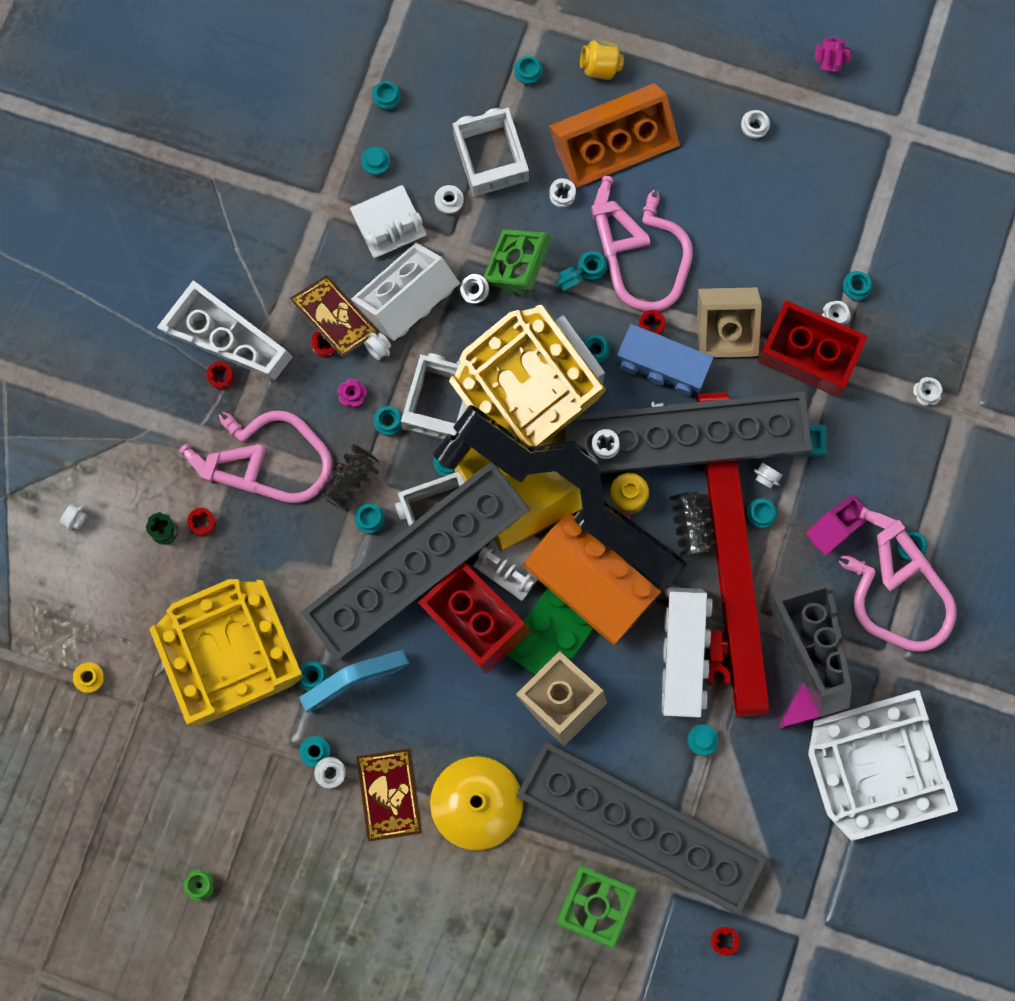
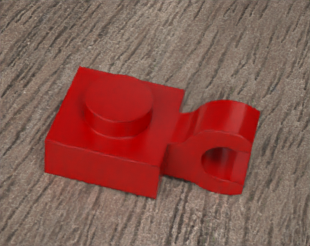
(715, 654)

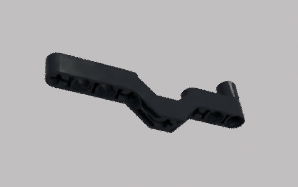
(580, 468)

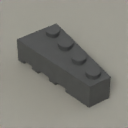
(814, 642)

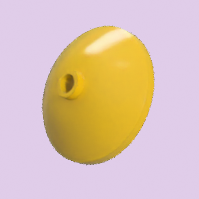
(481, 826)

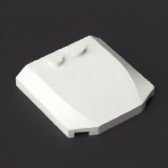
(879, 767)

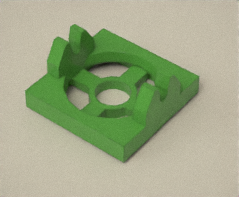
(505, 249)
(626, 896)

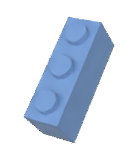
(663, 361)

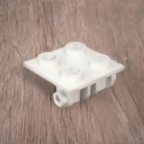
(388, 221)
(507, 568)

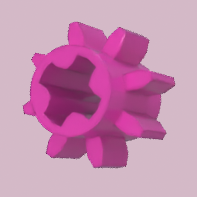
(832, 54)

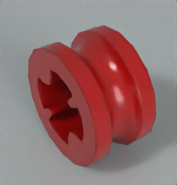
(658, 319)
(323, 353)
(219, 365)
(199, 513)
(724, 950)

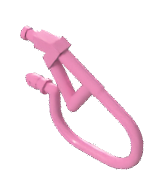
(604, 209)
(209, 473)
(895, 529)

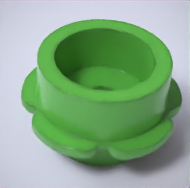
(198, 893)

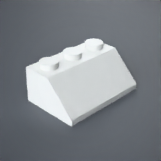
(406, 291)

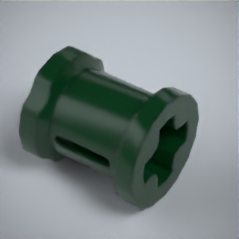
(153, 527)

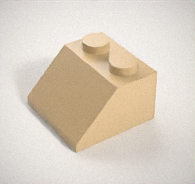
(729, 321)
(562, 698)

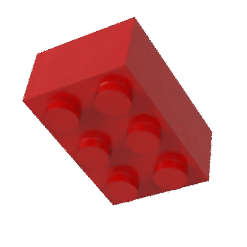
(812, 348)
(474, 617)

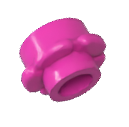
(355, 400)

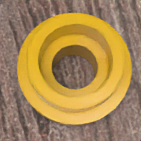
(94, 684)

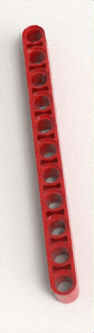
(736, 584)

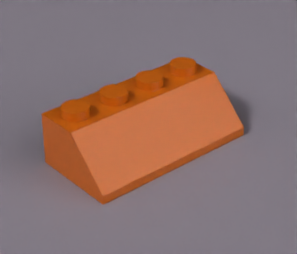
(615, 135)
(591, 579)

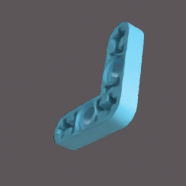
(351, 676)

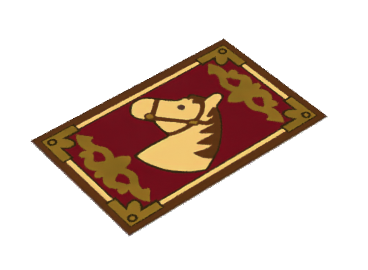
(334, 315)
(388, 794)

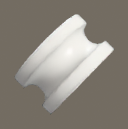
(565, 184)
(607, 435)

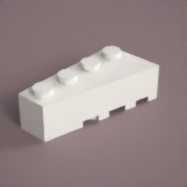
(217, 329)
(685, 652)

